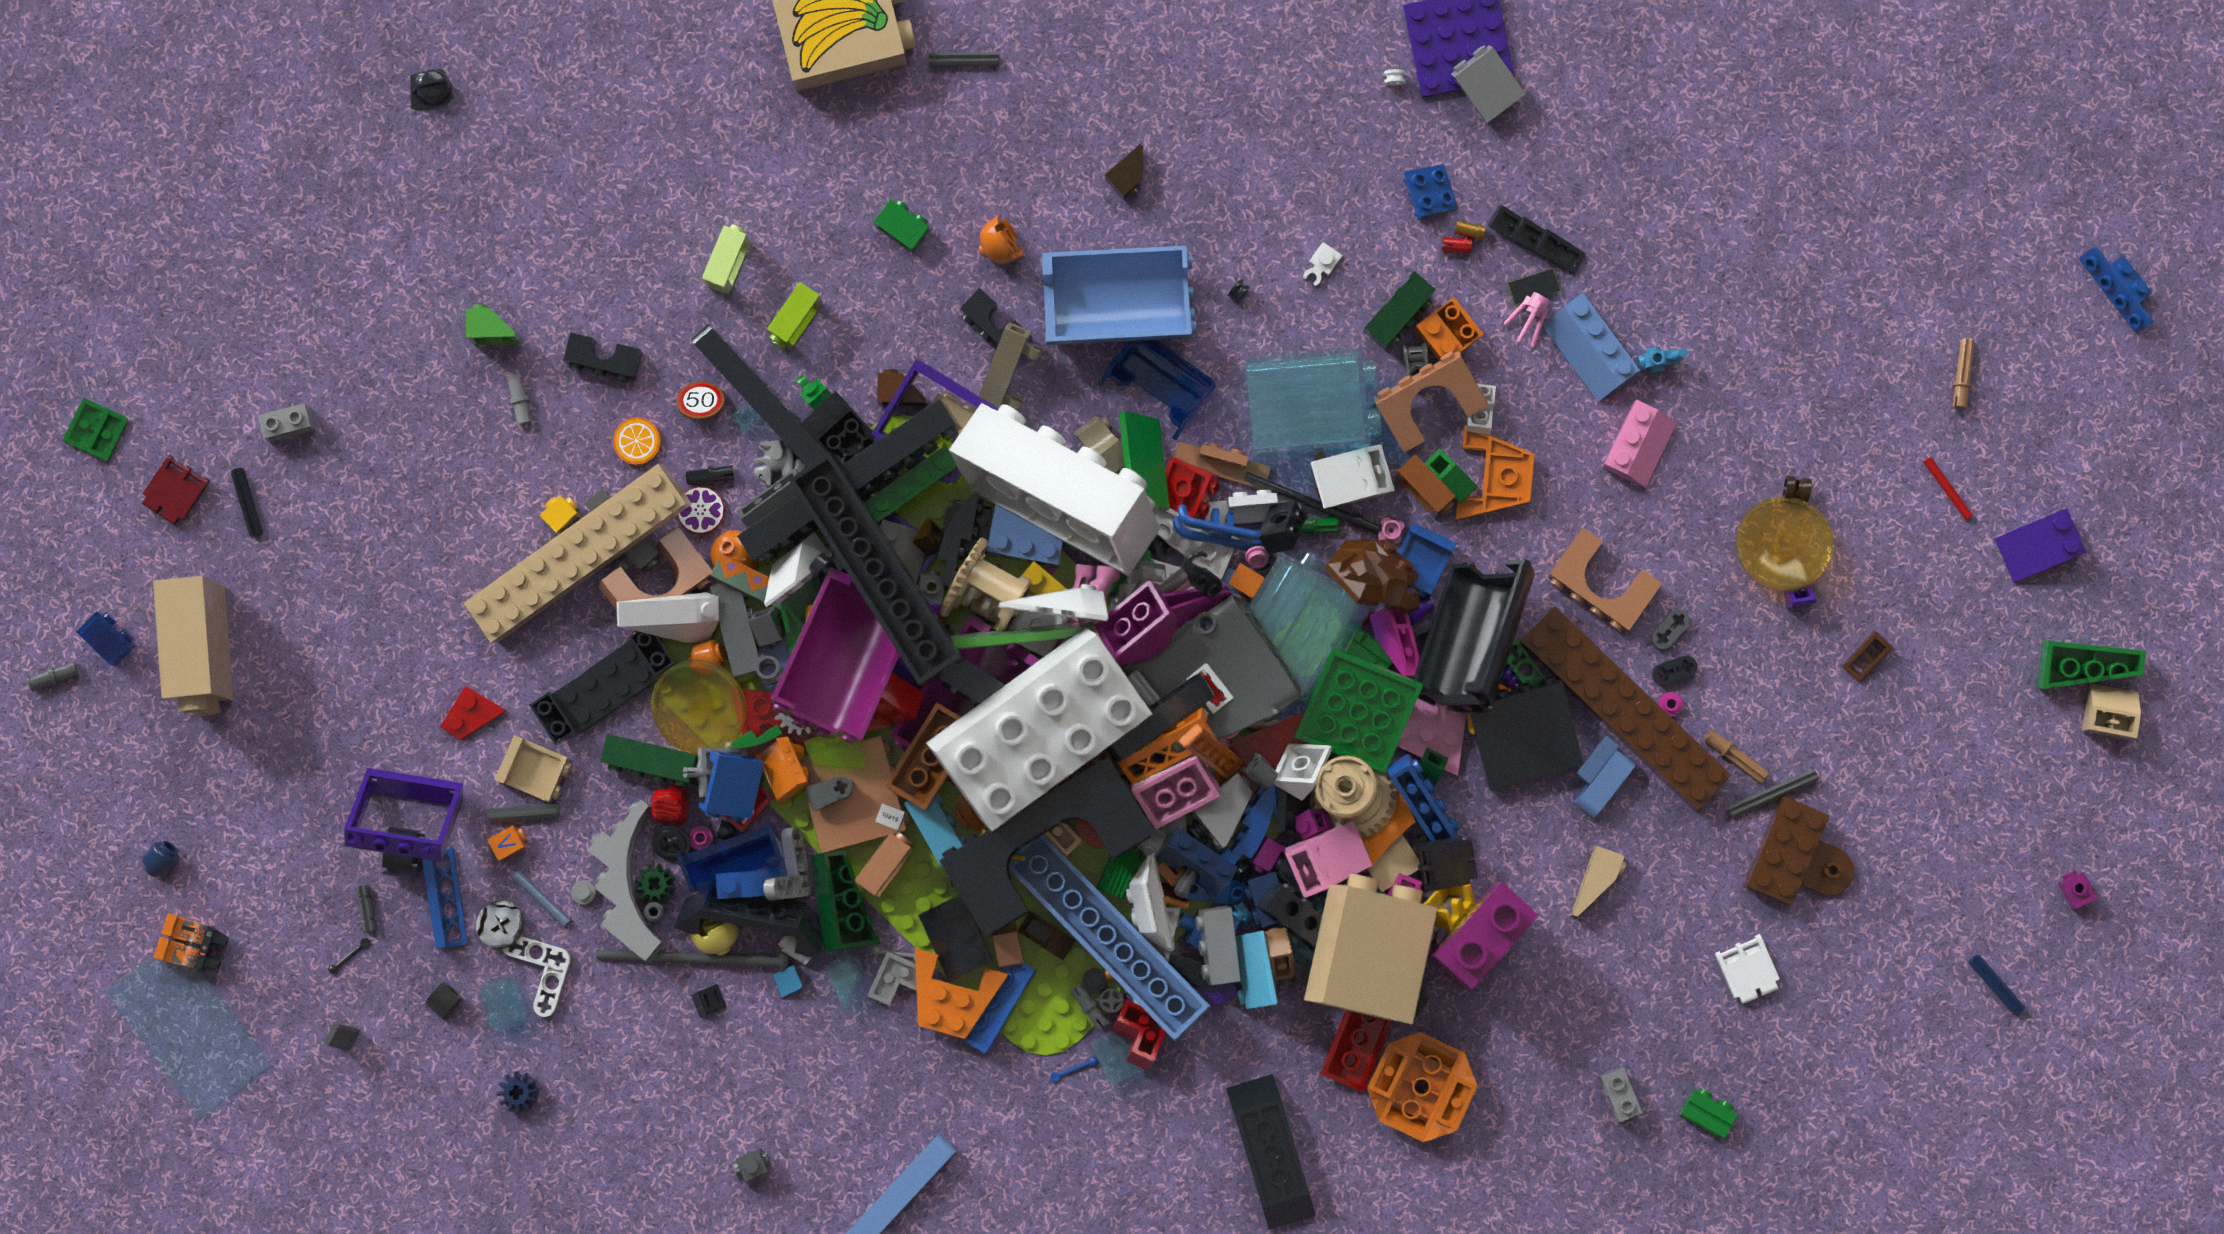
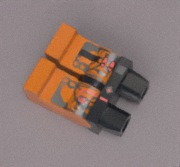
(198, 946)

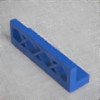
(436, 905)

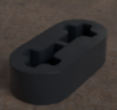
(1673, 664)

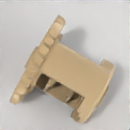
(983, 587)
(1369, 801)

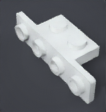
(1247, 507)

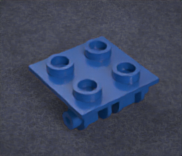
(1430, 191)

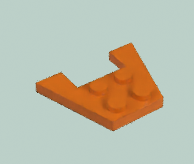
(1506, 476)
(949, 1006)

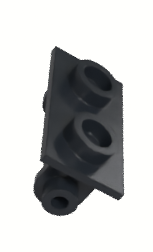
(1189, 969)

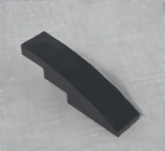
(1536, 239)

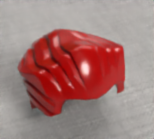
(670, 805)

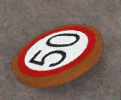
(700, 401)

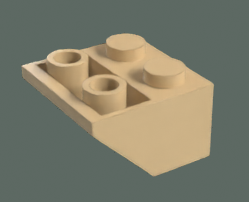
(2112, 712)

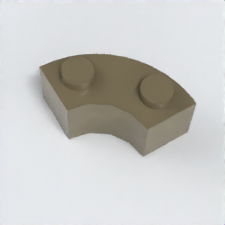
(1098, 436)

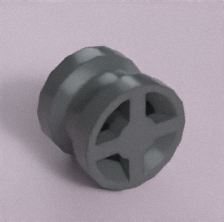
(1115, 999)

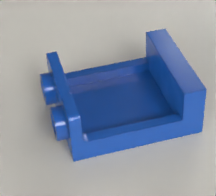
(1428, 555)
(732, 785)

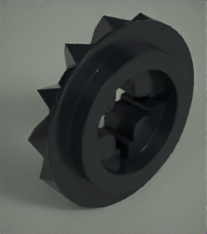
(661, 838)

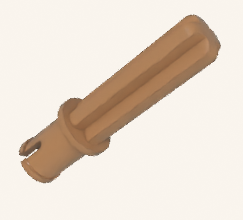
(1962, 383)
(1736, 756)

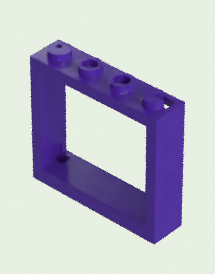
(921, 367)
(406, 787)

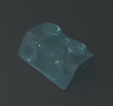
(504, 1003)

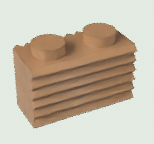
(1279, 953)

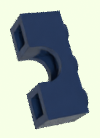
(1184, 850)

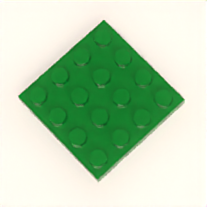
(1359, 709)

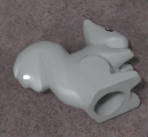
(776, 458)

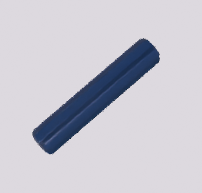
(1996, 985)

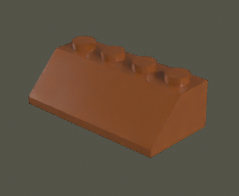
(919, 772)

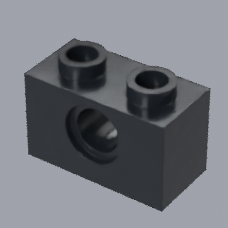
(1282, 527)

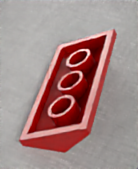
(1355, 1049)

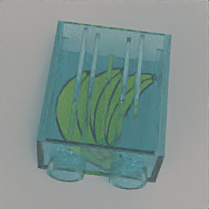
(1310, 403)
(1306, 616)

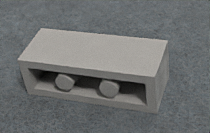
(1218, 945)

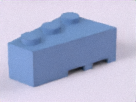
(1022, 541)

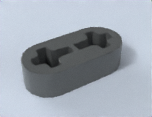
(1674, 633)

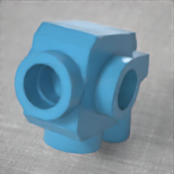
(1657, 359)

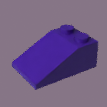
(2040, 545)

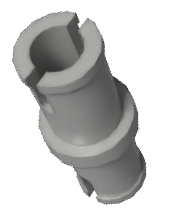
(519, 399)

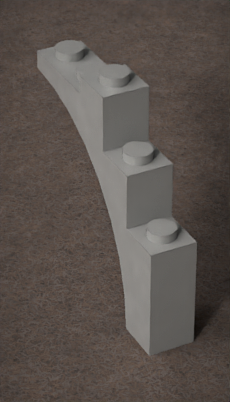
(615, 884)

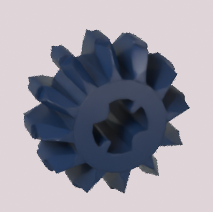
(512, 1085)

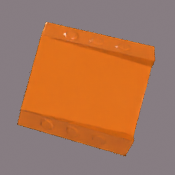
(784, 768)

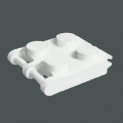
(1748, 970)

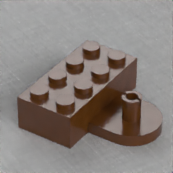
(1796, 856)

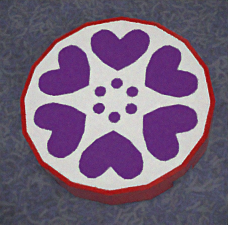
(704, 513)

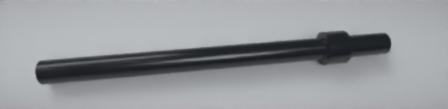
(1355, 520)

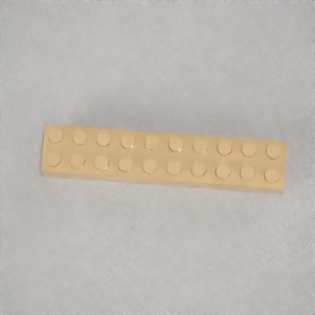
(577, 553)

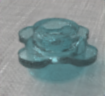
(738, 417)

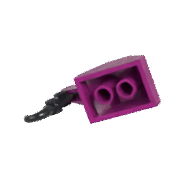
(1147, 618)

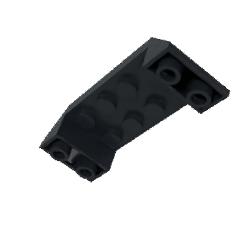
(603, 687)
(757, 912)
(1271, 1151)

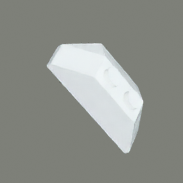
(1150, 904)

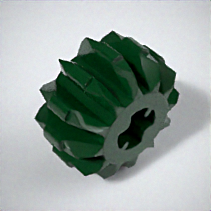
(664, 883)

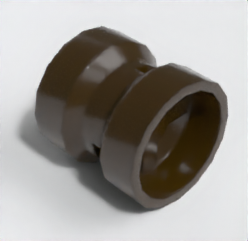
(1797, 488)

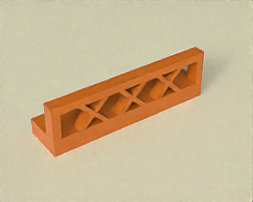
(1158, 745)

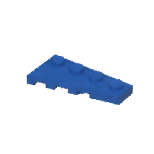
(1001, 1007)

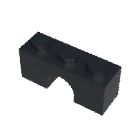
(978, 312)
(622, 363)

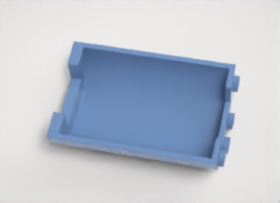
(1117, 295)

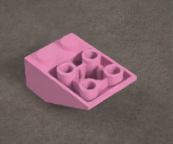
(1327, 858)

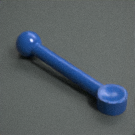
(1056, 1076)

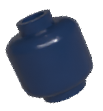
(161, 859)

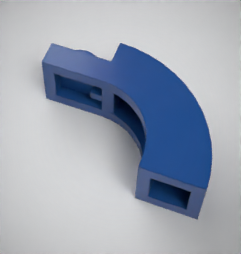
(746, 883)

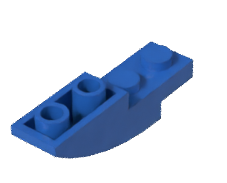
(1257, 819)

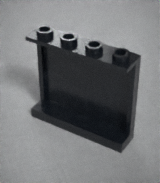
(1527, 734)

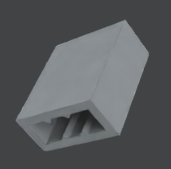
(1487, 83)

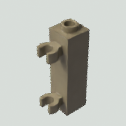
(1005, 364)

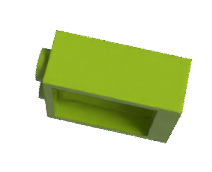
(794, 316)

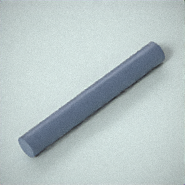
(541, 898)

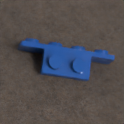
(2121, 286)

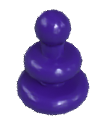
(1509, 679)

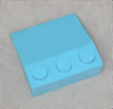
(1254, 971)

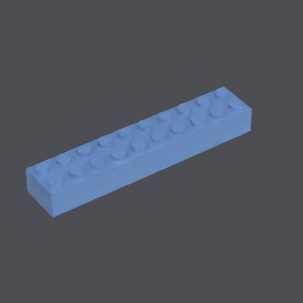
(1109, 937)

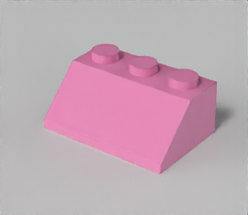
(1639, 443)

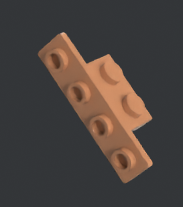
(1226, 464)

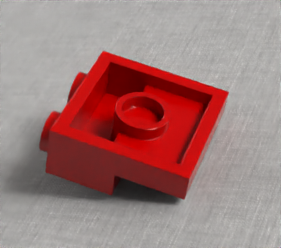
(1190, 487)

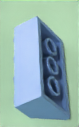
(1590, 347)

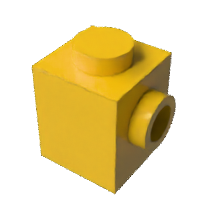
(559, 513)

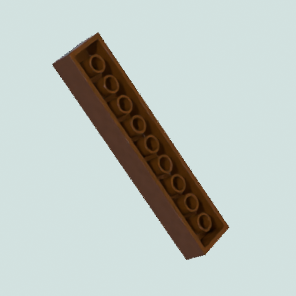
(1625, 709)

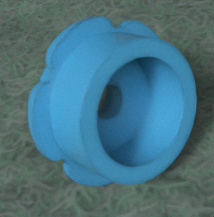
(1241, 913)

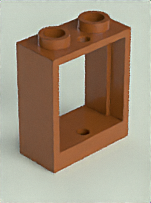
(1425, 487)

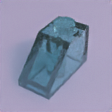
(845, 977)

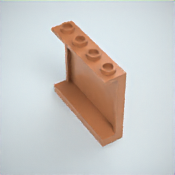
(854, 817)

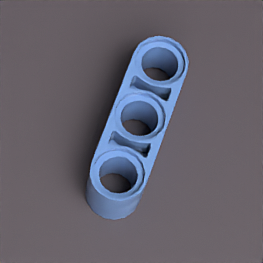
(1601, 789)

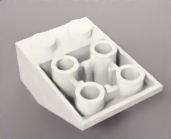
(1352, 476)
(793, 569)

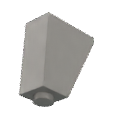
(1224, 812)

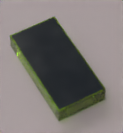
(1541, 283)

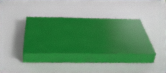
(1145, 454)

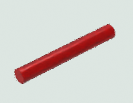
(1948, 488)

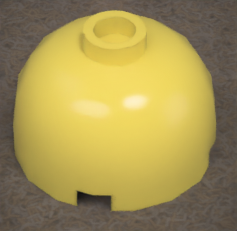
(715, 937)

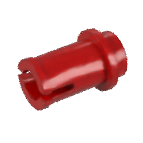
(1459, 245)

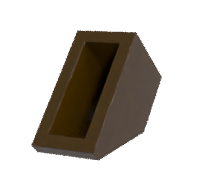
(1127, 174)
(1046, 935)

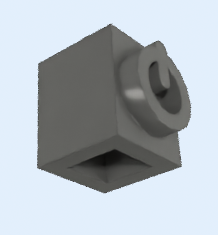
(751, 1165)

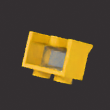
(1451, 905)

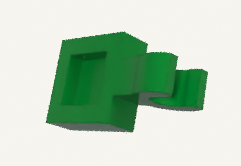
(813, 393)

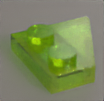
(834, 752)

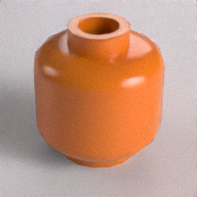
(710, 651)

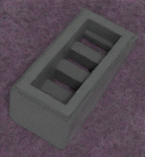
(342, 1035)

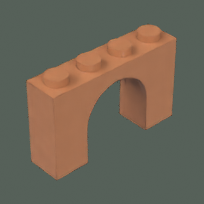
(1448, 373)
(688, 565)
(1570, 575)
(886, 864)

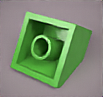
(487, 328)

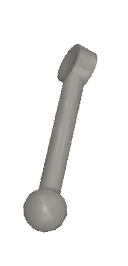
(877, 951)

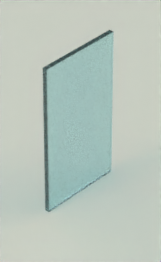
(188, 1031)

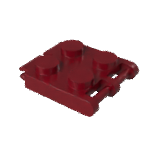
(174, 491)

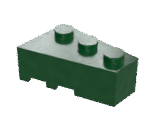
(1400, 311)

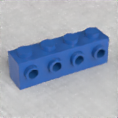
(1421, 800)

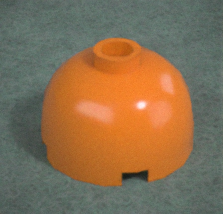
(999, 241)
(730, 545)

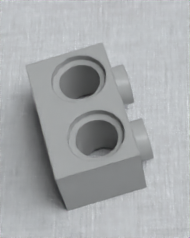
(286, 422)
(1620, 1094)

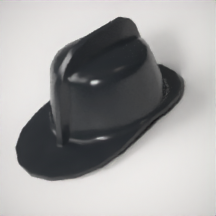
(430, 89)

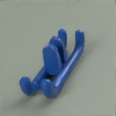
(1219, 533)

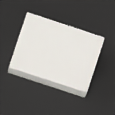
(1300, 768)

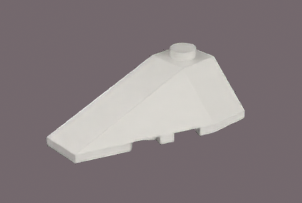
(1073, 603)
(678, 617)

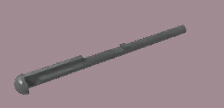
(738, 959)

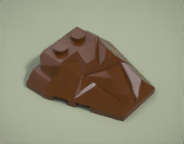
(1375, 574)

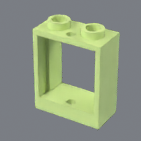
(726, 259)

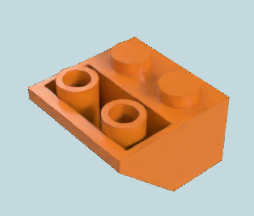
(1448, 330)

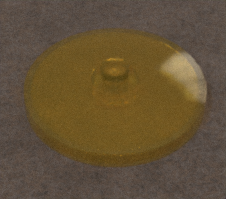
(1784, 544)
(698, 705)

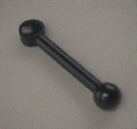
(365, 942)

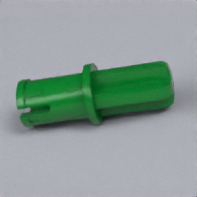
(1320, 525)

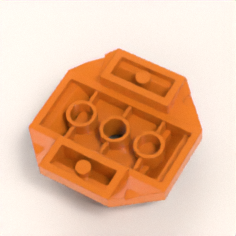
(1448, 1090)

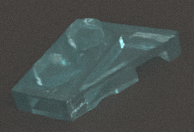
(1111, 1056)

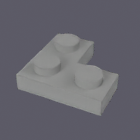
(892, 972)

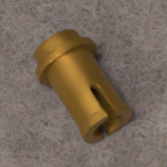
(1471, 230)

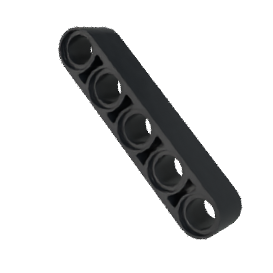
(1165, 714)

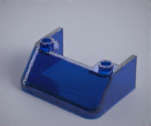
(1164, 377)
(738, 854)

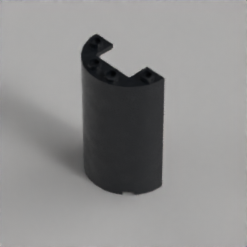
(1473, 636)

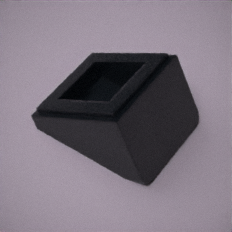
(708, 1000)

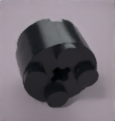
(402, 865)

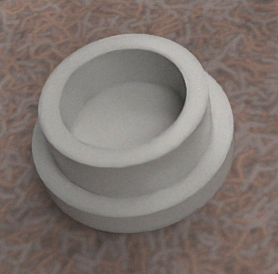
(583, 892)

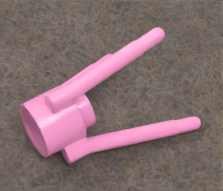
(1537, 307)

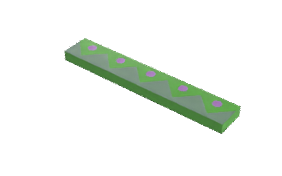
(1020, 635)

